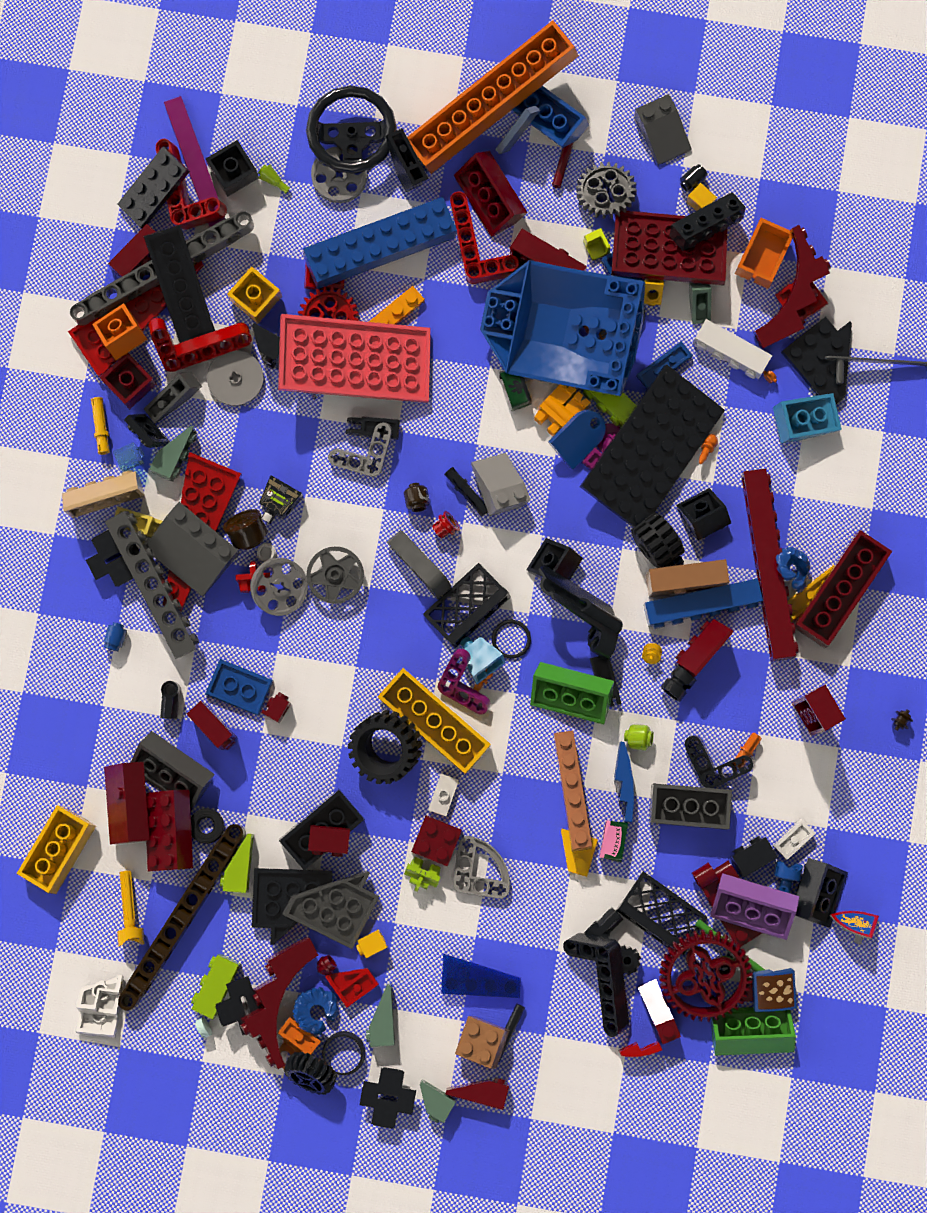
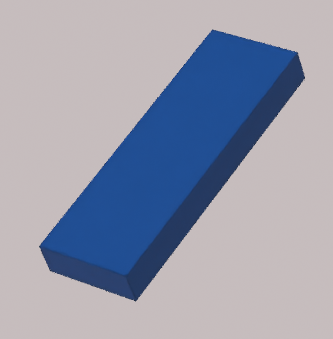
(674, 358)

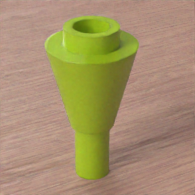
(270, 176)

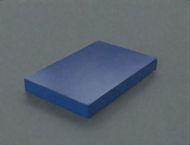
(239, 687)

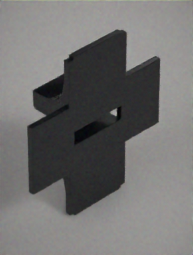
(108, 551)
(232, 1009)
(385, 1108)

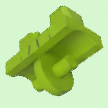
(421, 877)

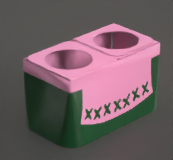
(613, 840)

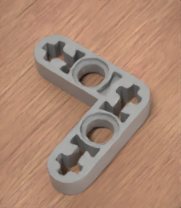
(365, 461)

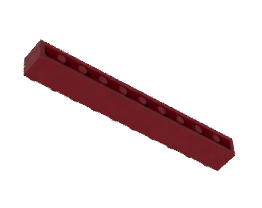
(765, 549)

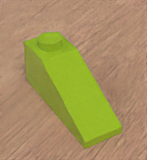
(237, 873)

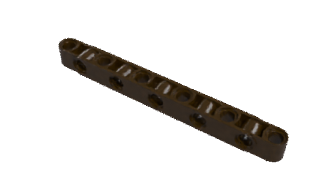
(181, 917)

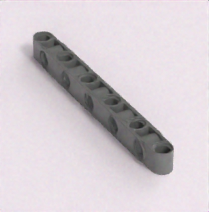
(132, 285)

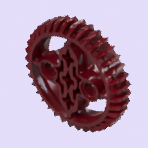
(719, 1008)

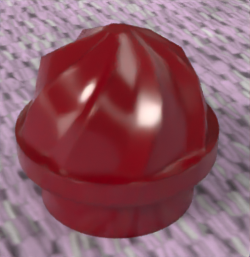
(326, 965)

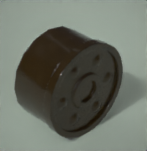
(246, 529)

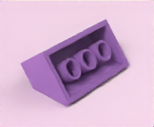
(754, 906)

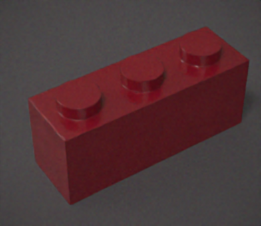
(132, 254)

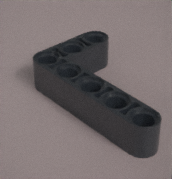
(610, 977)

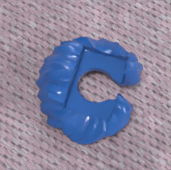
(800, 560)
(311, 998)

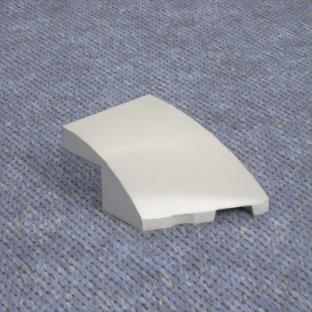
(100, 1008)

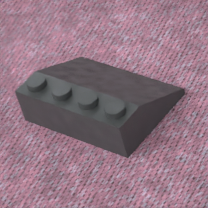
(191, 549)

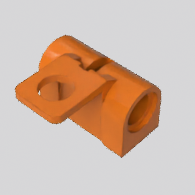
(296, 1039)

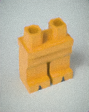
(555, 410)

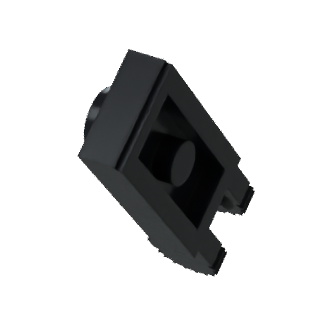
(368, 425)

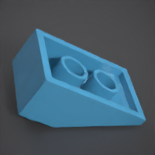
(806, 417)

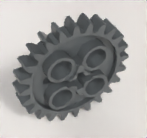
(622, 183)

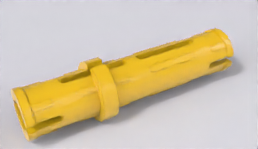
(101, 433)

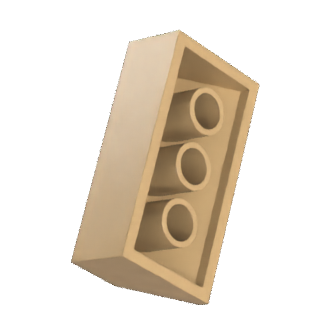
(102, 494)

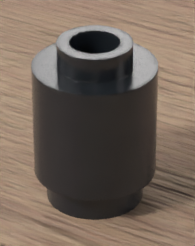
(693, 177)

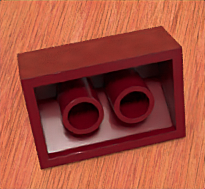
(703, 647)

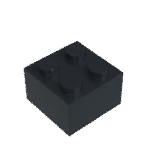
(232, 168)

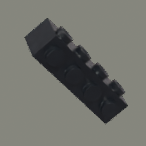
(707, 221)

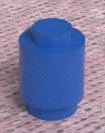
(114, 637)

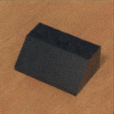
(819, 892)

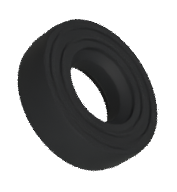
(217, 830)

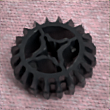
(310, 1073)

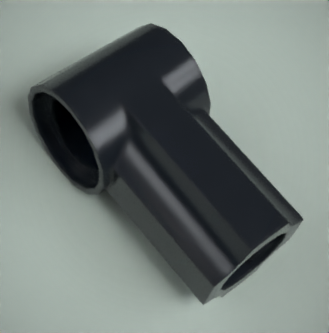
(170, 703)
(605, 924)

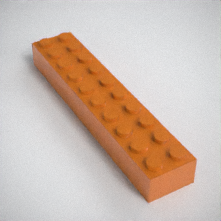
(492, 96)

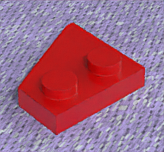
(352, 984)

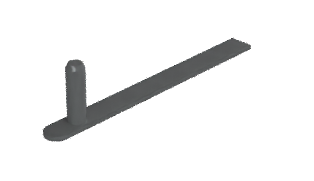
(840, 364)

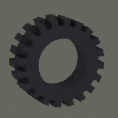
(370, 762)

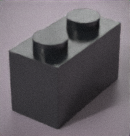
(753, 856)

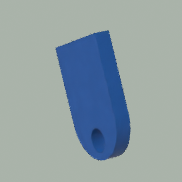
(578, 438)

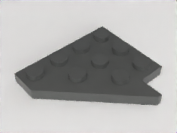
(335, 909)

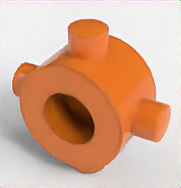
(770, 376)

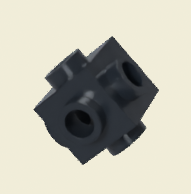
(633, 963)

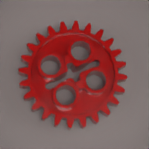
(342, 305)

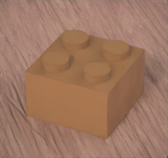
(482, 1042)

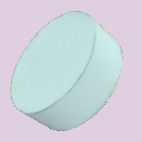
(203, 1027)

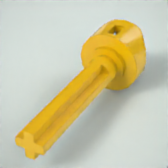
(130, 932)

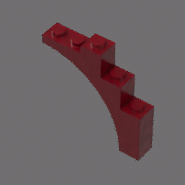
(808, 269)
(263, 1021)

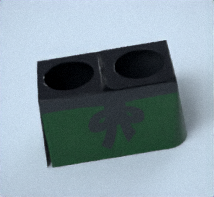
(516, 390)

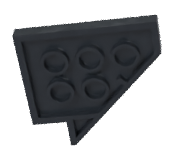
(809, 353)
(273, 891)

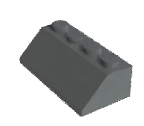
(171, 768)

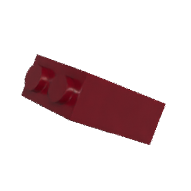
(212, 726)

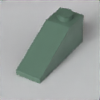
(382, 1025)

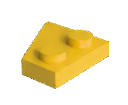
(577, 861)

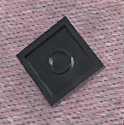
(147, 431)

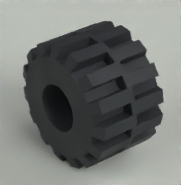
(657, 540)

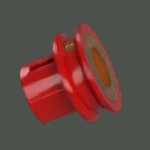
(445, 525)

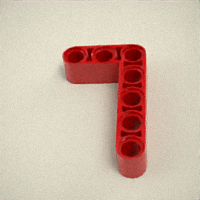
(184, 207)
(470, 246)
(216, 344)

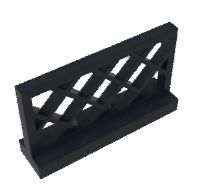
(480, 613)
(647, 924)

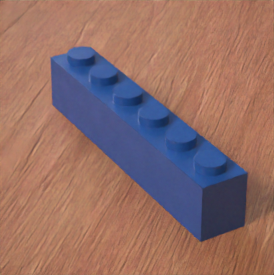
(703, 602)

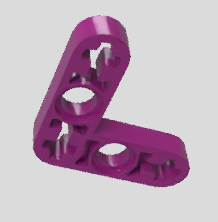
(456, 686)

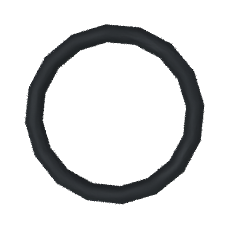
(514, 622)

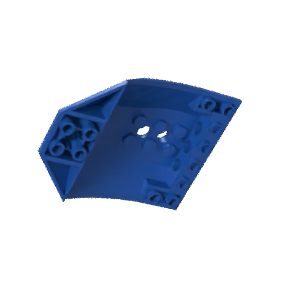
(537, 321)

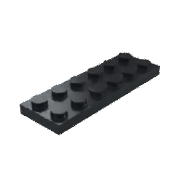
(179, 283)

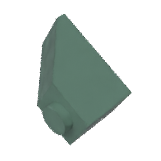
(700, 302)
(436, 1102)

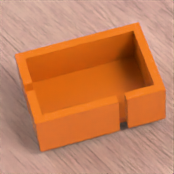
(764, 253)

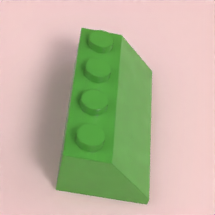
(571, 692)
(753, 1032)

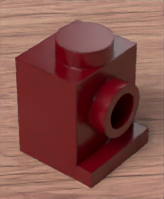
(277, 707)

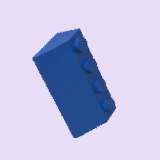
(555, 118)

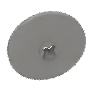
(248, 383)

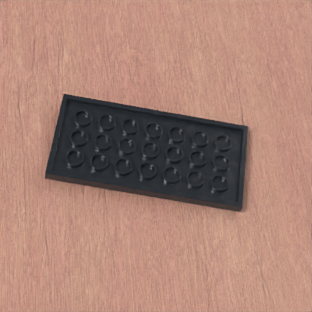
(652, 447)

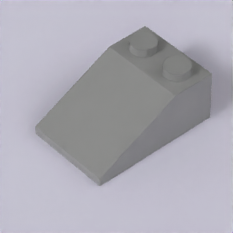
(500, 484)

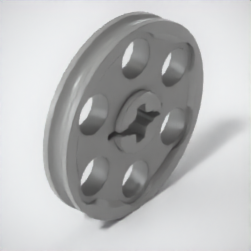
(339, 183)
(276, 578)

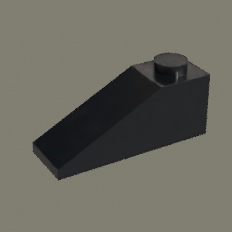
(405, 161)

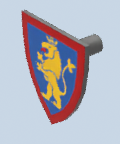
(857, 923)

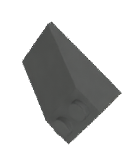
(662, 129)

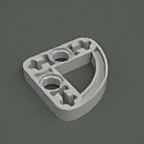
(471, 880)

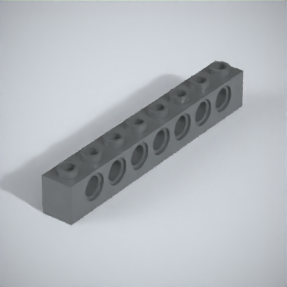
(116, 527)

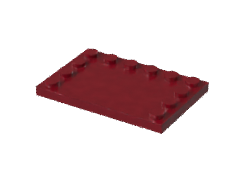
(647, 251)

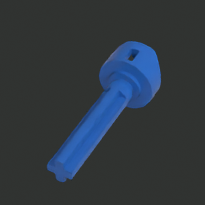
(787, 874)

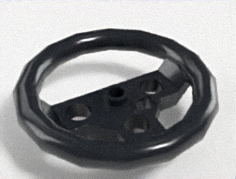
(318, 131)

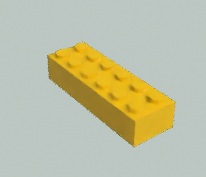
(434, 721)

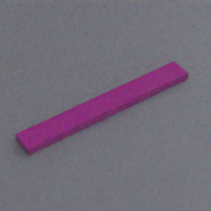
(191, 151)

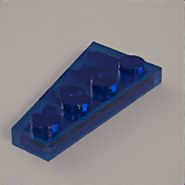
(469, 978)

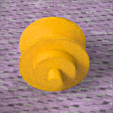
(652, 653)

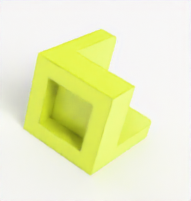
(596, 244)

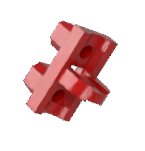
(244, 580)

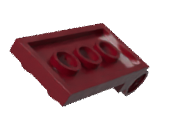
(707, 880)

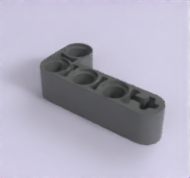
(420, 564)

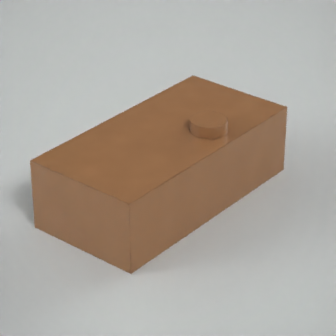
(687, 578)

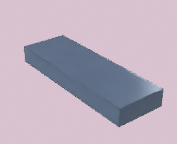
(517, 129)

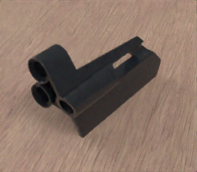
(592, 610)

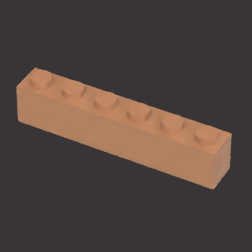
(572, 791)

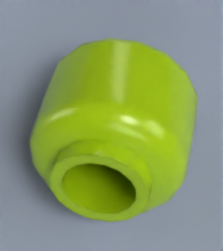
(639, 737)

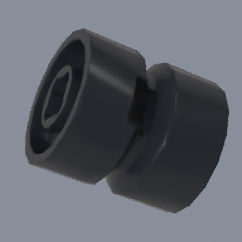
(678, 683)

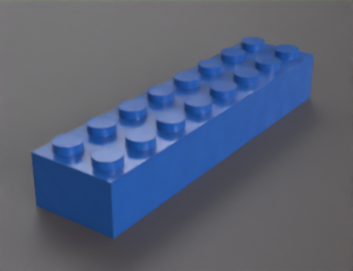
(379, 243)

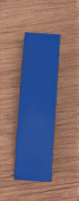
(624, 775)

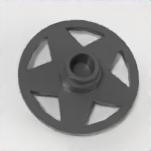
(335, 575)

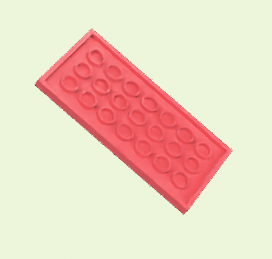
(354, 358)

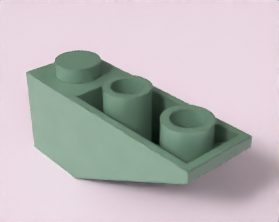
(170, 457)

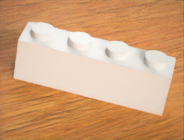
(732, 349)

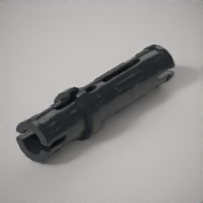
(462, 486)

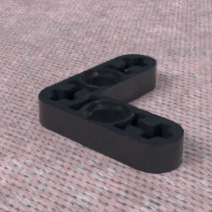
(710, 768)

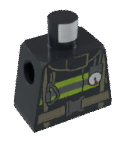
(278, 499)

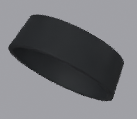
(353, 1036)

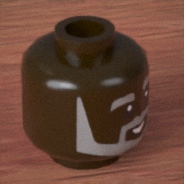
(416, 497)

